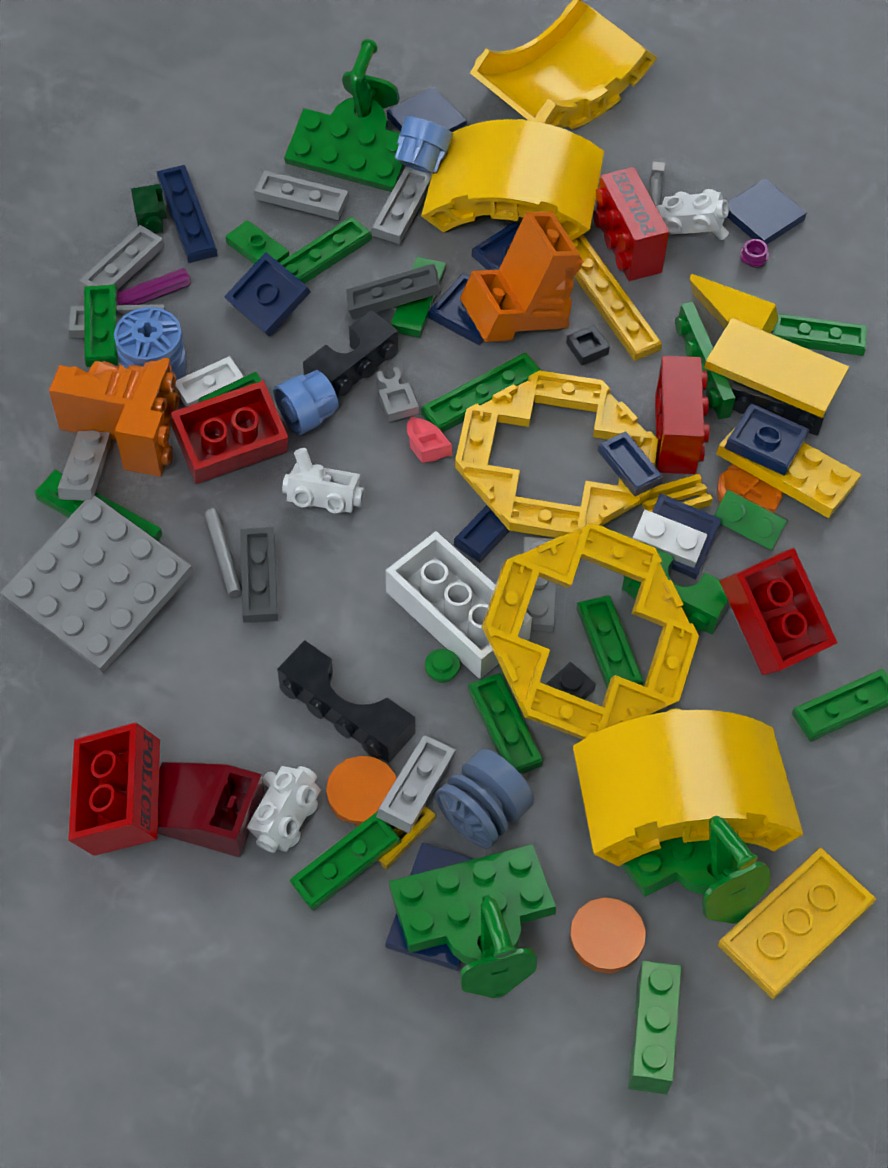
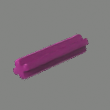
(154, 288)

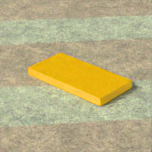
(776, 367)
(796, 923)

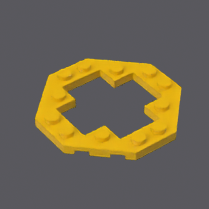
(499, 485)
(525, 661)

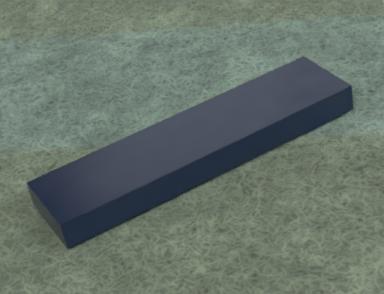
(187, 214)

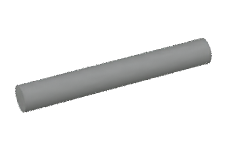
(223, 553)

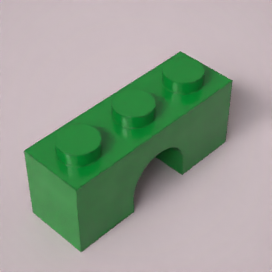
(703, 602)
(655, 1027)

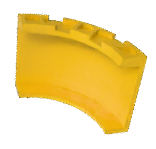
(568, 70)
(515, 170)
(674, 773)

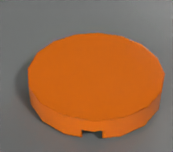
(748, 487)
(358, 788)
(607, 935)

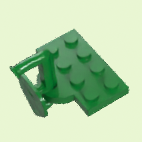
(350, 144)
(734, 880)
(475, 905)

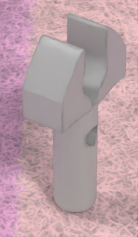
(656, 177)

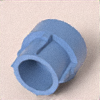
(422, 144)
(305, 401)

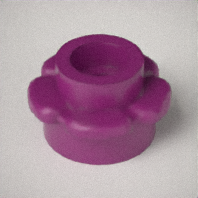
(754, 253)

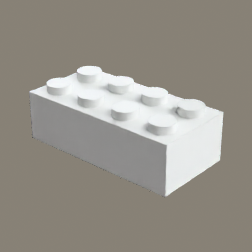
(448, 600)

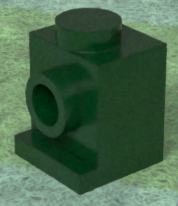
(149, 207)

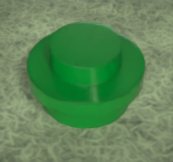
(442, 665)

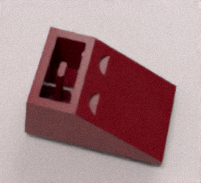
(208, 804)

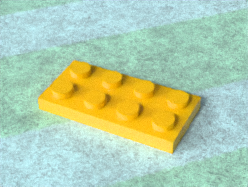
(811, 478)

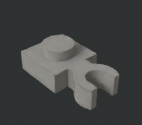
(395, 397)

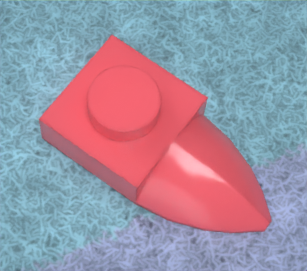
(427, 440)

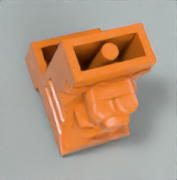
(530, 285)
(123, 401)

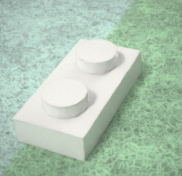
(207, 380)
(670, 537)

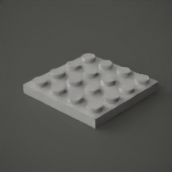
(97, 582)

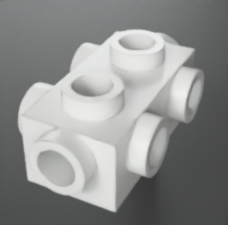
(695, 213)
(322, 487)
(284, 808)

